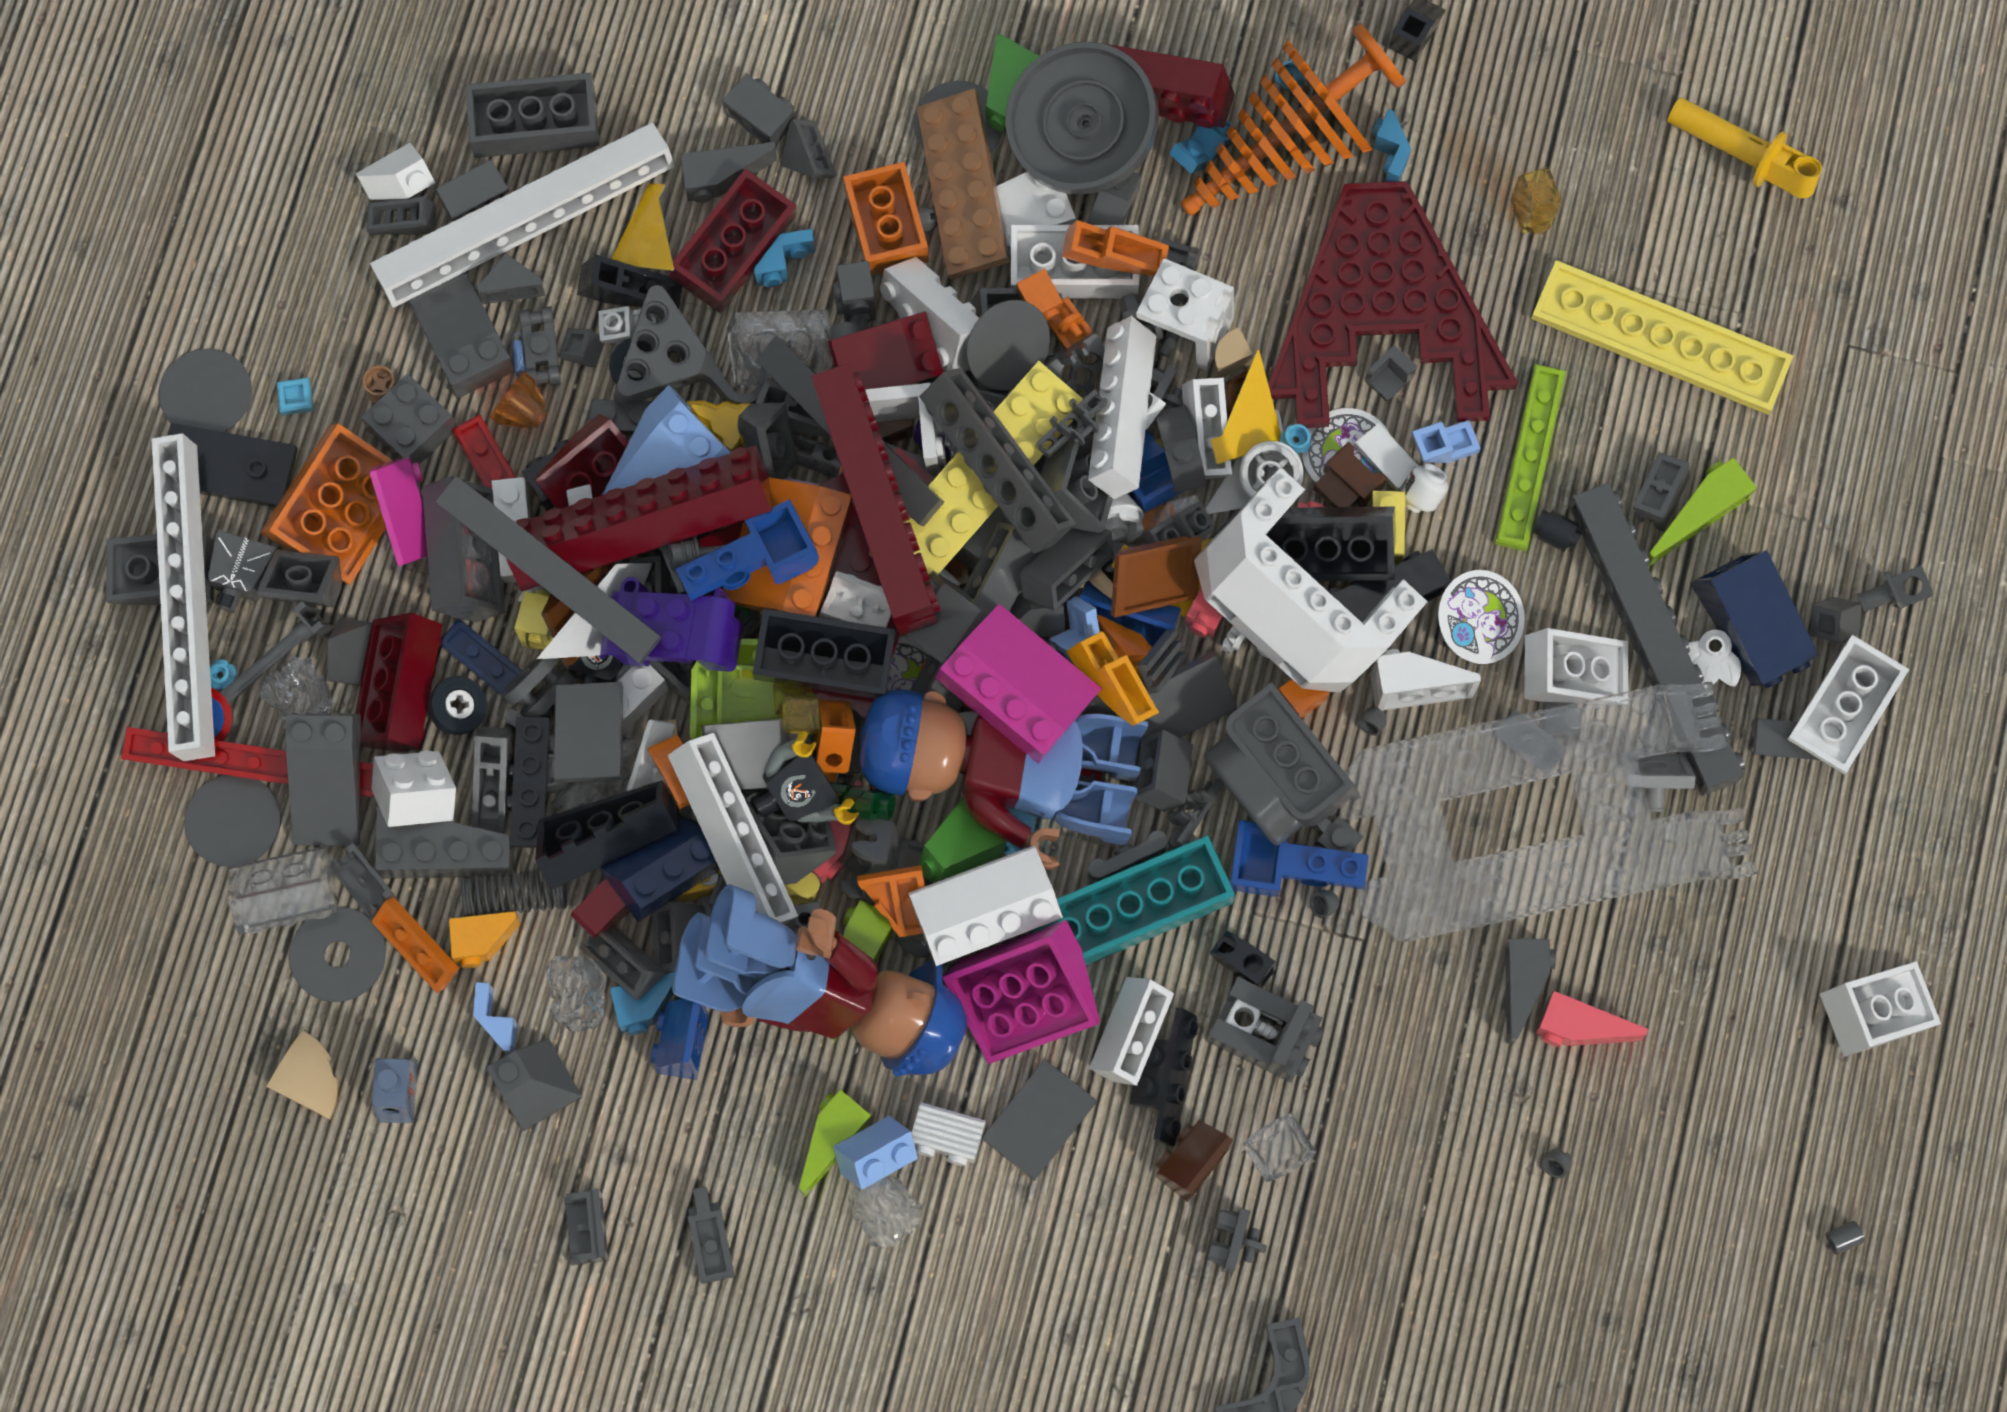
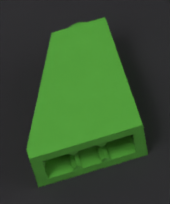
(1007, 66)
(959, 846)

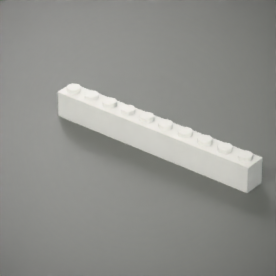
(522, 214)
(183, 598)

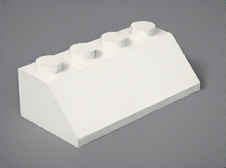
(1042, 248)
(985, 905)

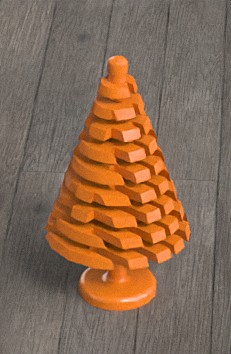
(1311, 109)

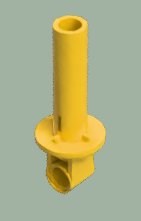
(1772, 161)

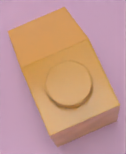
(480, 937)

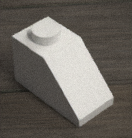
(396, 175)

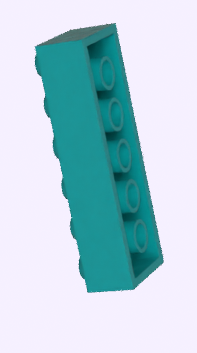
(1146, 900)

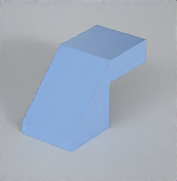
(1447, 444)
(1082, 623)
(501, 1029)

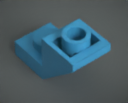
(1392, 141)
(1196, 151)
(772, 267)

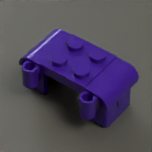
(689, 629)

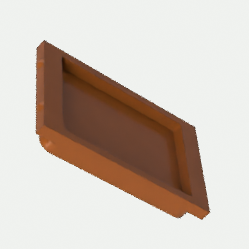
(1155, 575)

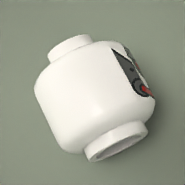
(1424, 488)

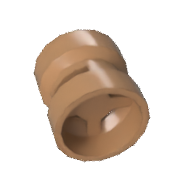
(378, 379)

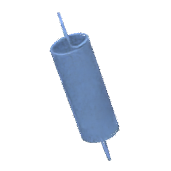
(518, 356)

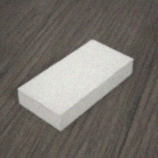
(1386, 455)

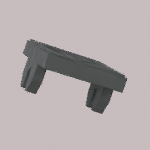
(1088, 344)

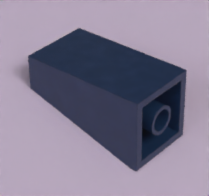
(1758, 616)

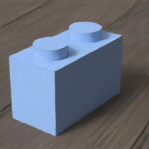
(875, 1152)

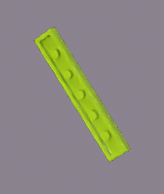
(1530, 457)

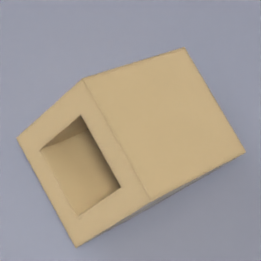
(1231, 354)

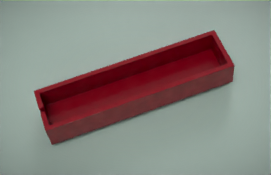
(877, 506)
(652, 512)

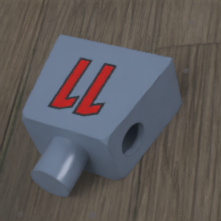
(395, 1089)

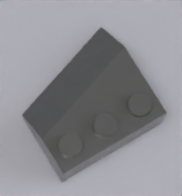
(794, 845)

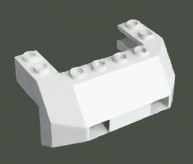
(1286, 607)

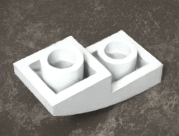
(619, 323)

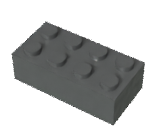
(532, 115)

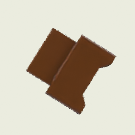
(1348, 480)

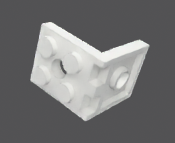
(1201, 319)
(904, 403)

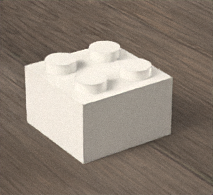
(413, 788)

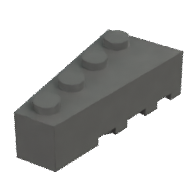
(440, 851)

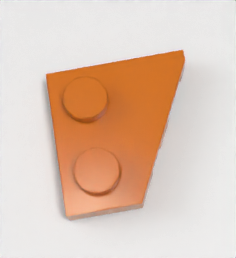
(891, 897)

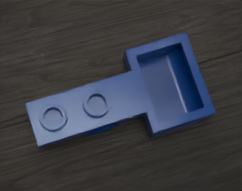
(1155, 478)
(774, 541)
(1261, 865)

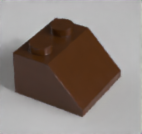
(1193, 1160)

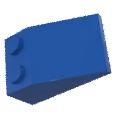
(681, 1039)

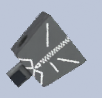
(237, 568)

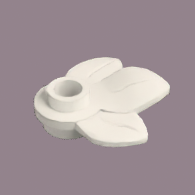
(1719, 664)

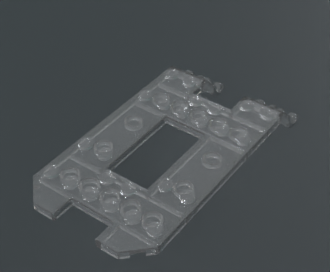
(1613, 859)

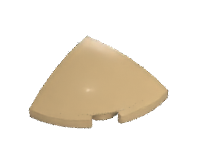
(307, 1076)

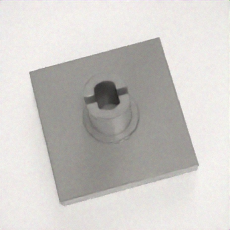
(1664, 772)

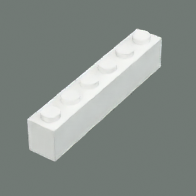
(1122, 422)
(730, 825)

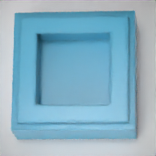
(295, 396)

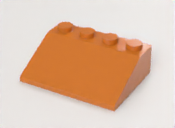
(332, 503)
(825, 519)

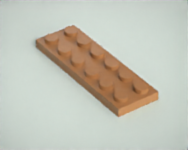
(963, 184)

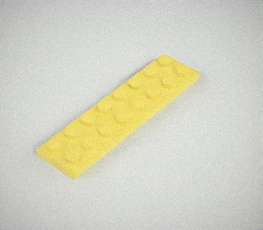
(1662, 337)
(967, 504)

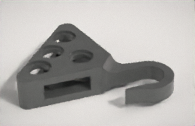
(655, 367)

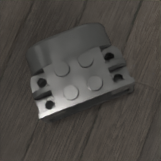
(1278, 767)

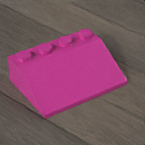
(1017, 683)
(1025, 992)

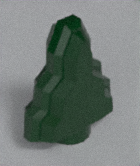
(868, 801)

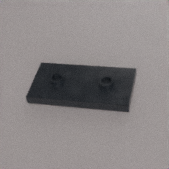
(241, 465)

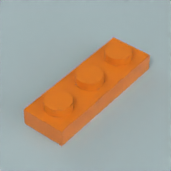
(415, 944)

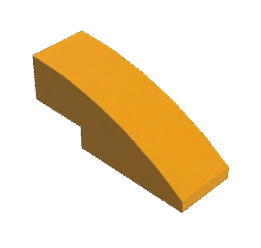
(1116, 676)

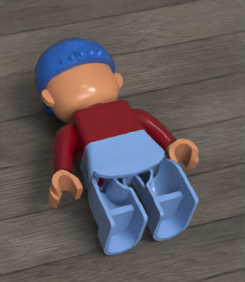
(924, 747)
(816, 984)

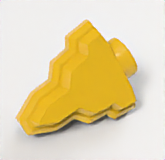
(721, 420)

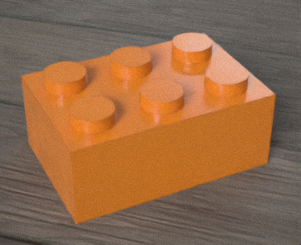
(885, 217)

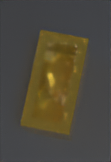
(1536, 200)

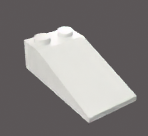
(1031, 203)
(1848, 704)

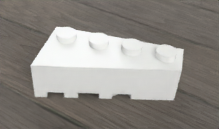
(917, 289)

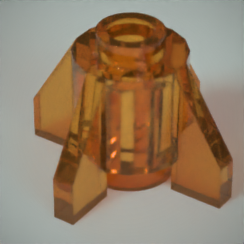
(521, 404)

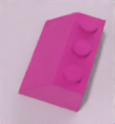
(402, 507)

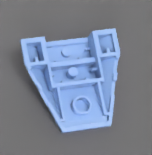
(665, 440)

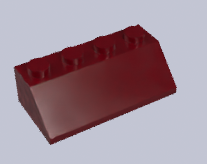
(397, 681)

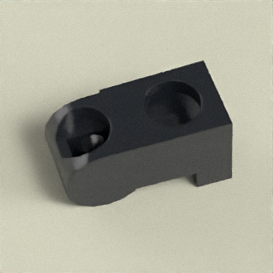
(1243, 959)

